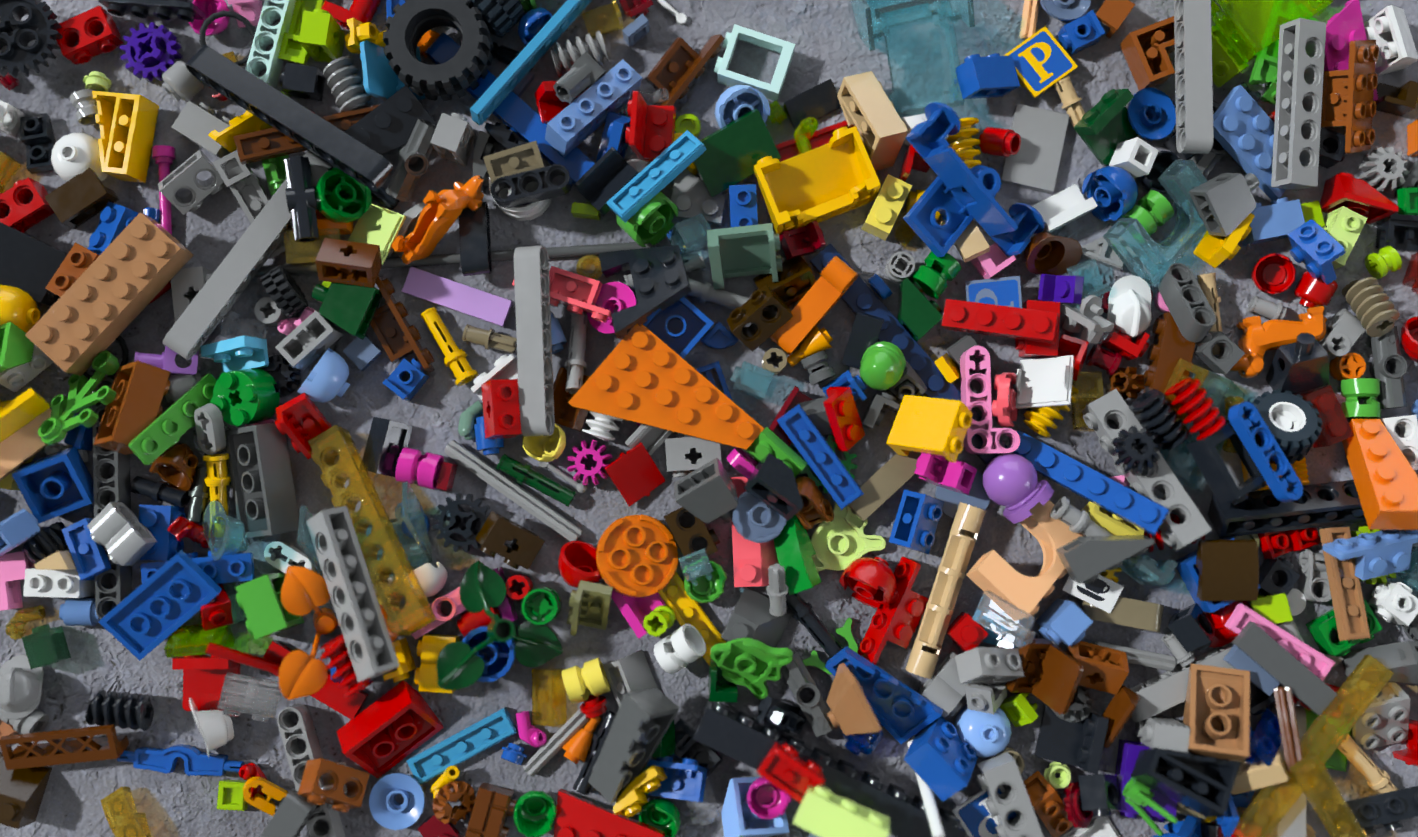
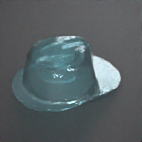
(222, 532)

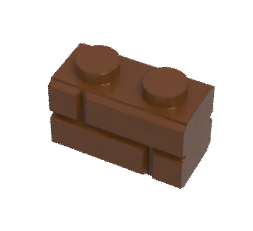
(491, 811)

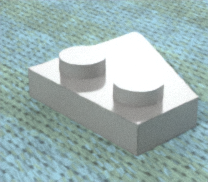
(693, 199)

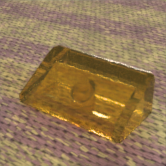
(548, 697)

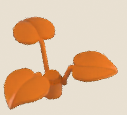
(300, 593)

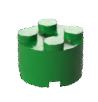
(245, 396)

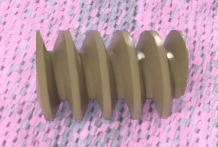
(1371, 306)

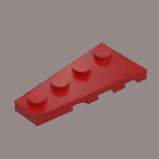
(584, 819)

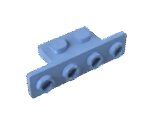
(1376, 552)

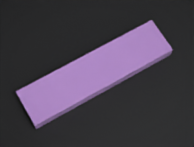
(457, 296)

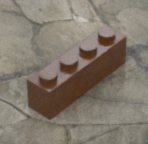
(1164, 354)

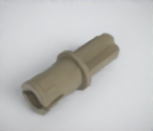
(489, 339)

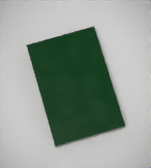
(734, 152)

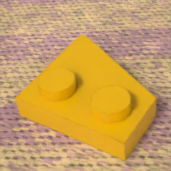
(239, 125)

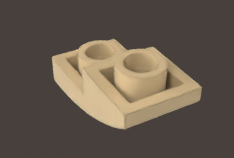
(971, 243)

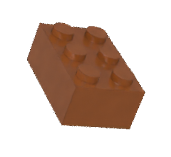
(136, 405)

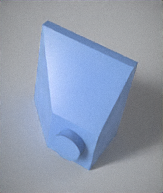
(738, 818)

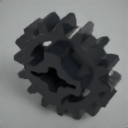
(454, 509)

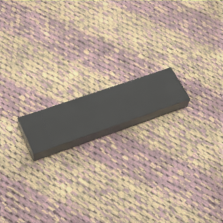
(1284, 668)

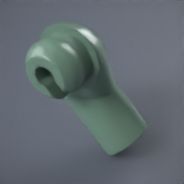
(467, 420)

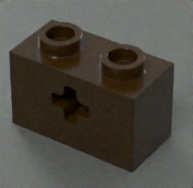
(498, 530)

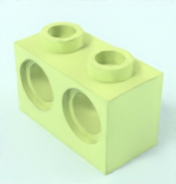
(1345, 228)

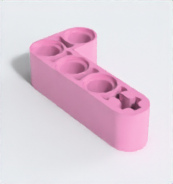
(983, 402)

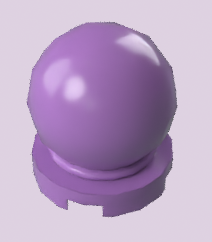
(1014, 483)

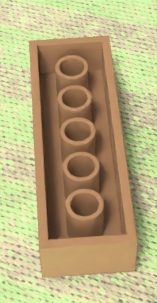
(109, 295)

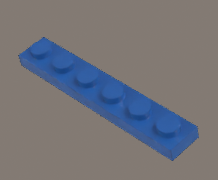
(1092, 485)

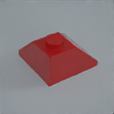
(1357, 196)

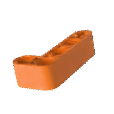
(815, 304)

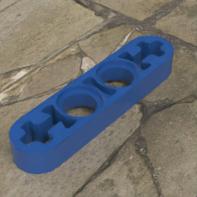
(1262, 454)

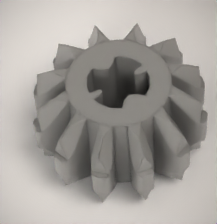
(1384, 169)

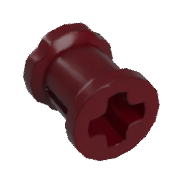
(1103, 359)

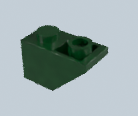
(915, 311)

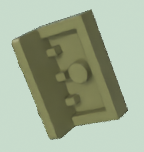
(590, 606)

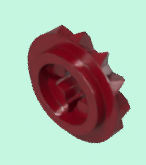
(1072, 801)

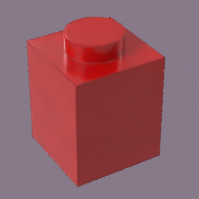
(966, 632)

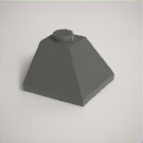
(754, 621)

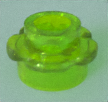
(776, 113)

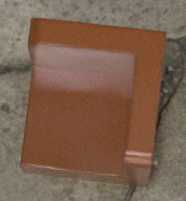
(1114, 13)

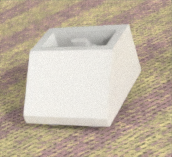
(1393, 39)

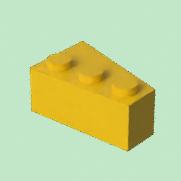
(126, 134)

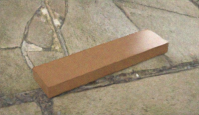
(1345, 590)

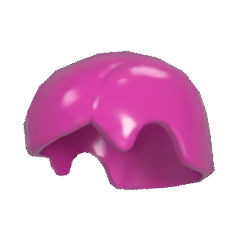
(210, 7)
(766, 799)

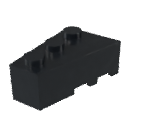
(1189, 779)

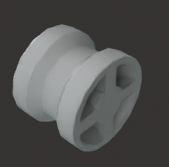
(261, 311)

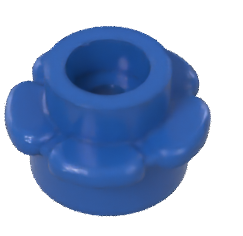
(513, 753)

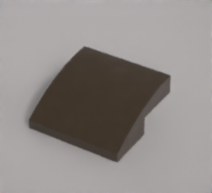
(1227, 570)

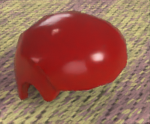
(1273, 273)

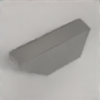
(1102, 253)

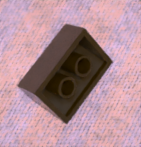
(21, 794)

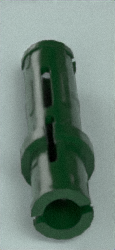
(508, 464)

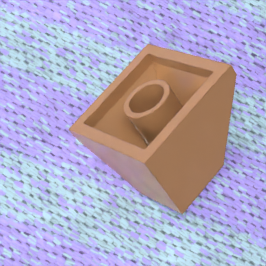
(849, 705)

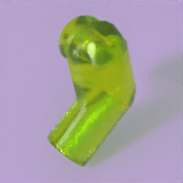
(804, 133)

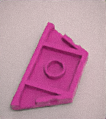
(1340, 30)

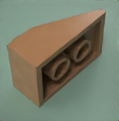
(1218, 712)

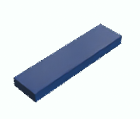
(820, 456)

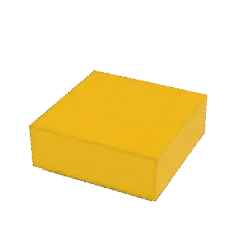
(947, 368)

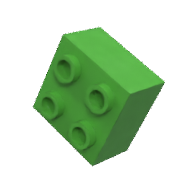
(264, 606)

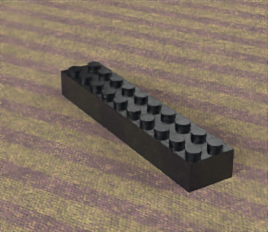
(750, 743)

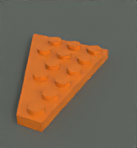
(659, 389)

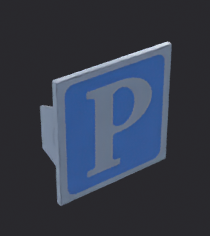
(995, 291)

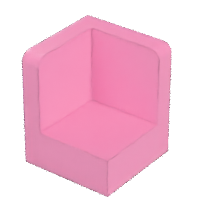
(992, 262)

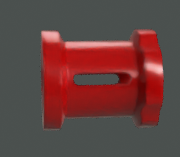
(510, 583)

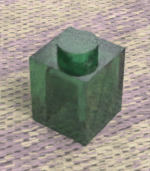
(45, 646)

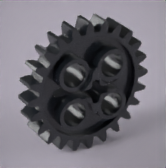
(18, 33)

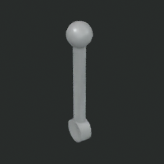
(579, 486)

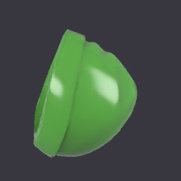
(882, 365)

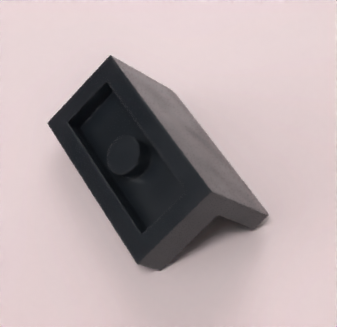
(605, 179)
(385, 445)

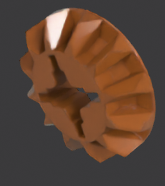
(453, 792)

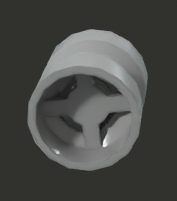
(85, 106)
(895, 270)

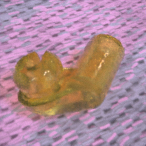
(15, 626)

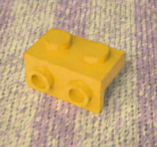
(1216, 249)

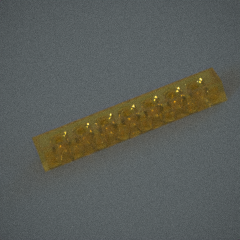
(383, 536)

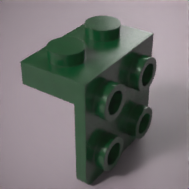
(1107, 125)

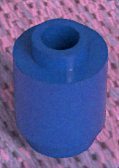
(488, 446)

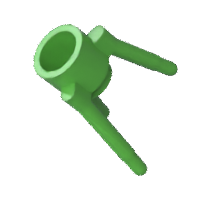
(1140, 794)

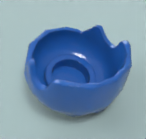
(532, 23)

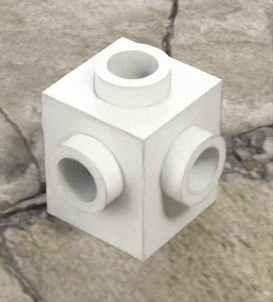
(1394, 603)

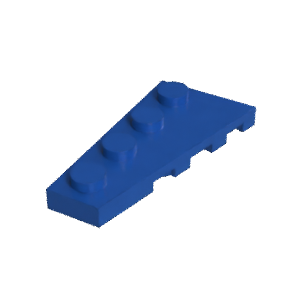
(892, 702)

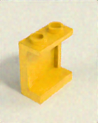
(930, 427)

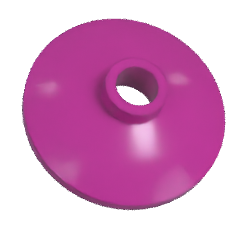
(612, 296)

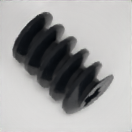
(1159, 419)
(120, 710)

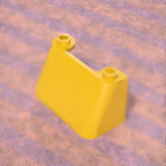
(818, 182)

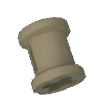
(779, 354)

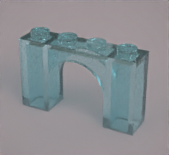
(1139, 250)

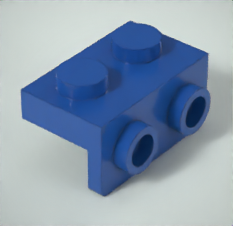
(112, 222)
(1316, 250)
(157, 520)
(683, 782)

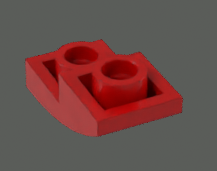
(1283, 542)

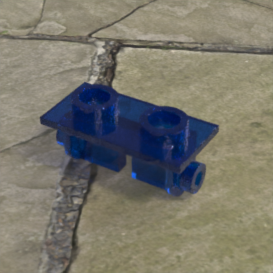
(1265, 740)

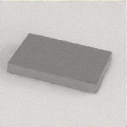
(1040, 149)

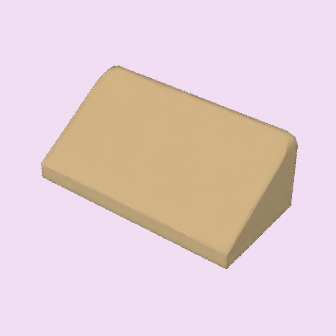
(57, 561)
(1259, 775)

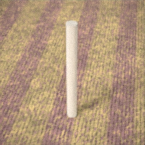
(929, 803)

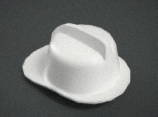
(1130, 305)
(213, 726)

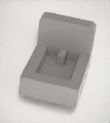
(985, 697)

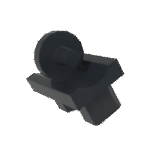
(780, 715)

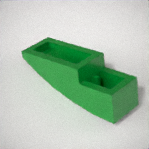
(794, 554)

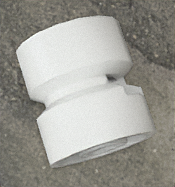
(679, 648)

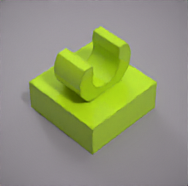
(1019, 710)

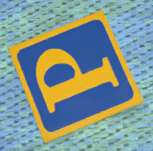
(1041, 62)

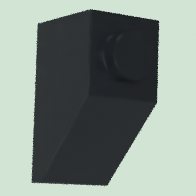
(775, 486)

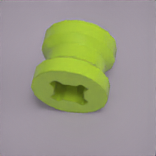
(1383, 262)

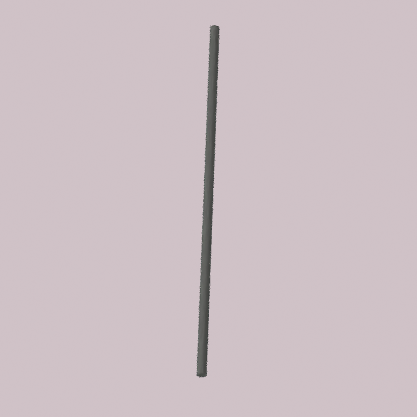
(447, 259)

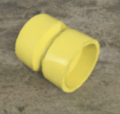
(585, 681)

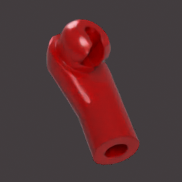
(252, 770)

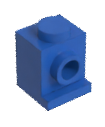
(1090, 30)
(407, 389)

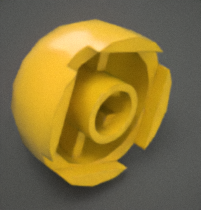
(18, 308)

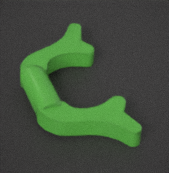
(845, 631)

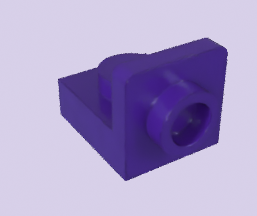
(1061, 288)

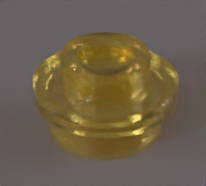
(586, 260)

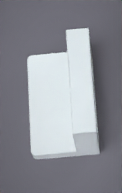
(1064, 208)

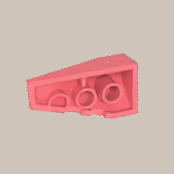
(750, 558)

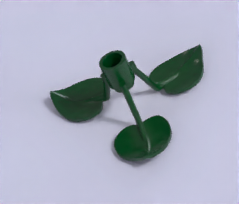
(481, 590)

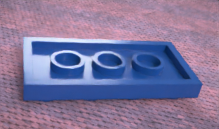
(160, 605)

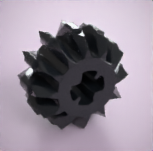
(1140, 442)
(46, 543)

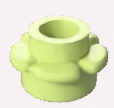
(97, 81)
(1064, 778)

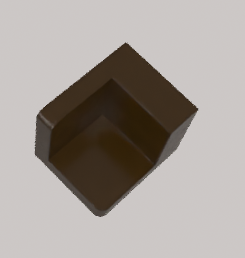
(1397, 99)

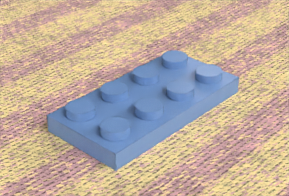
(1247, 136)

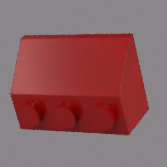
(389, 730)

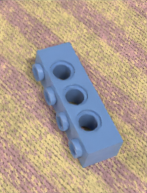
(591, 108)

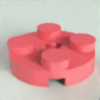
(1005, 406)

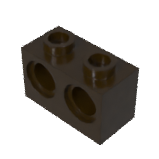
(763, 321)
(685, 536)

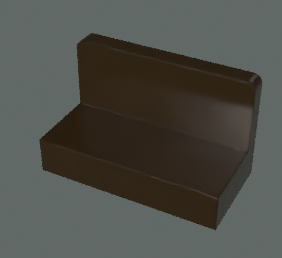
(80, 199)
(792, 282)

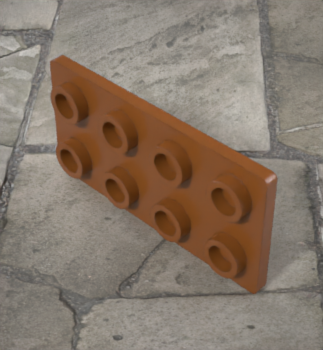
(1350, 94)

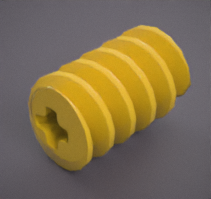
(963, 142)
(1042, 417)

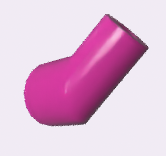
(528, 732)

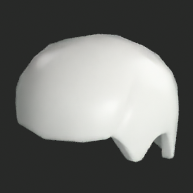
(431, 578)

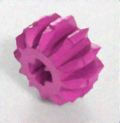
(582, 468)

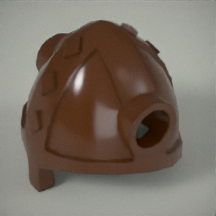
(179, 466)

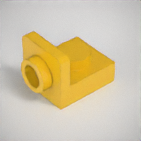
(404, 659)

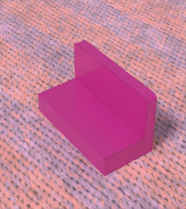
(636, 609)

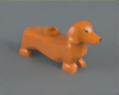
(438, 217)
(1272, 334)

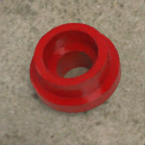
(594, 706)

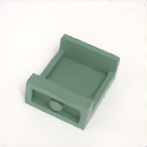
(743, 252)

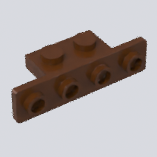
(681, 66)
(394, 331)

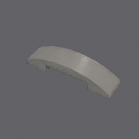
(245, 188)

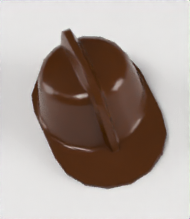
(1051, 254)

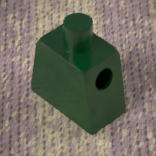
(348, 306)

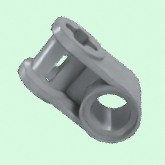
(1341, 334)
(1311, 574)

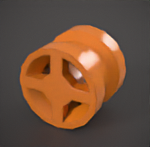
(1353, 363)

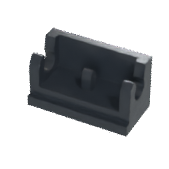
(1398, 232)

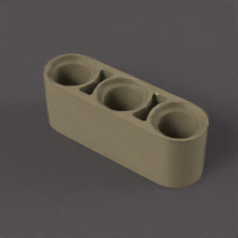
(1128, 613)

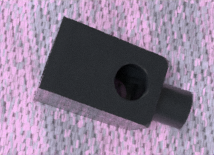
(1299, 366)

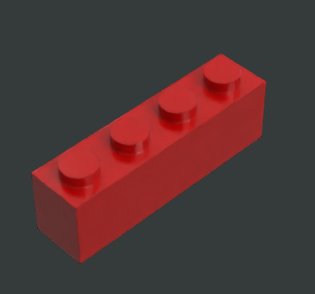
(1000, 321)

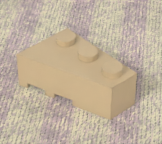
(874, 116)

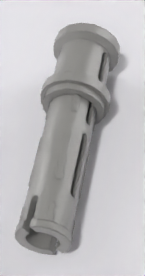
(1077, 520)

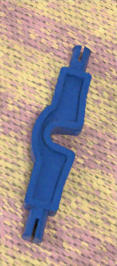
(194, 760)

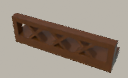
(62, 751)

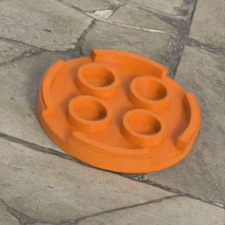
(637, 556)

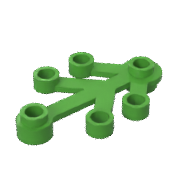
(79, 398)

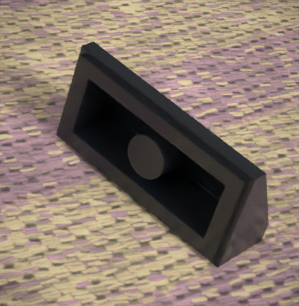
(812, 103)

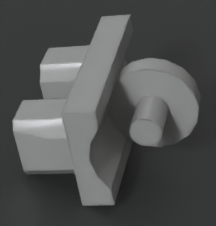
(1086, 315)

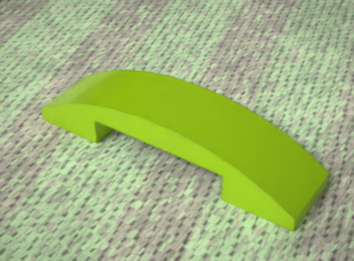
(290, 47)

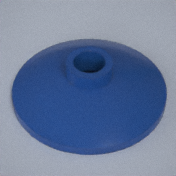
(1159, 110)

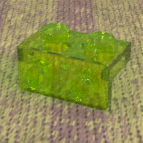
(194, 640)

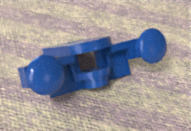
(962, 193)

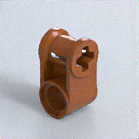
(815, 506)

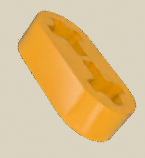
(268, 788)

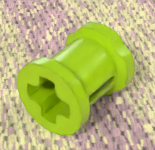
(653, 624)

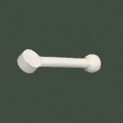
(680, 17)

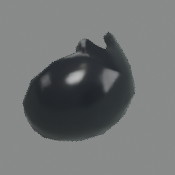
(1161, 163)

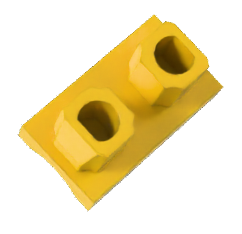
(360, 32)

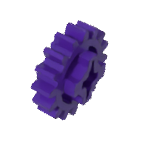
(138, 52)

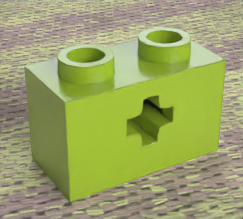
(321, 36)

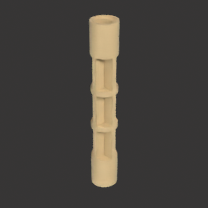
(945, 590)

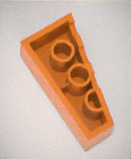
(1382, 477)

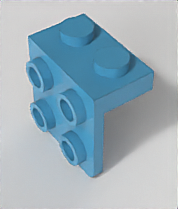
(378, 75)

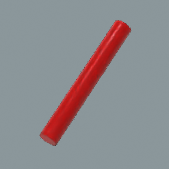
(243, 658)

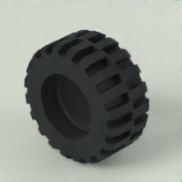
(445, 79)

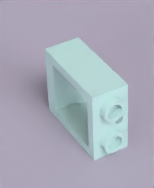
(730, 78)

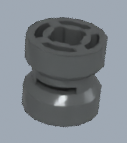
(815, 362)

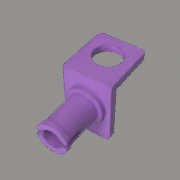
(167, 361)

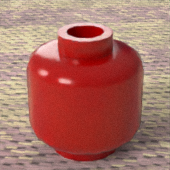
(1314, 291)

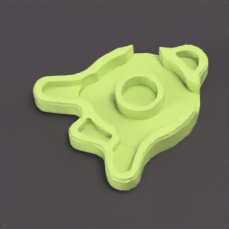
(842, 540)

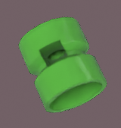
(1151, 211)
(1363, 389)

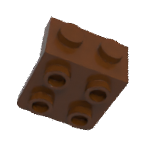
(1048, 674)

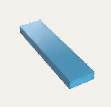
(656, 176)
(462, 745)

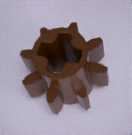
(1127, 382)

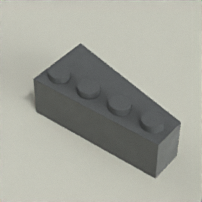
(632, 740)

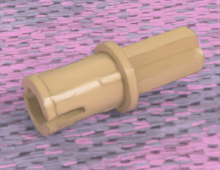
(1070, 100)

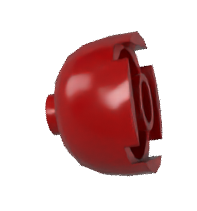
(870, 580)

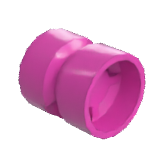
(414, 467)

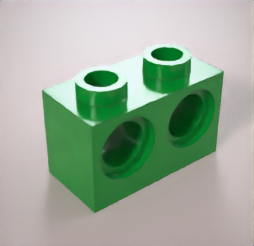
(1323, 626)

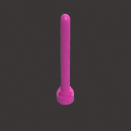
(164, 158)

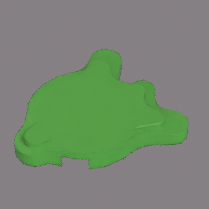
(750, 663)

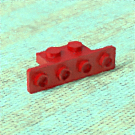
(900, 618)

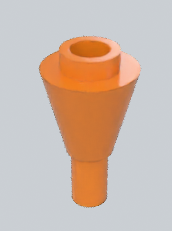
(579, 744)

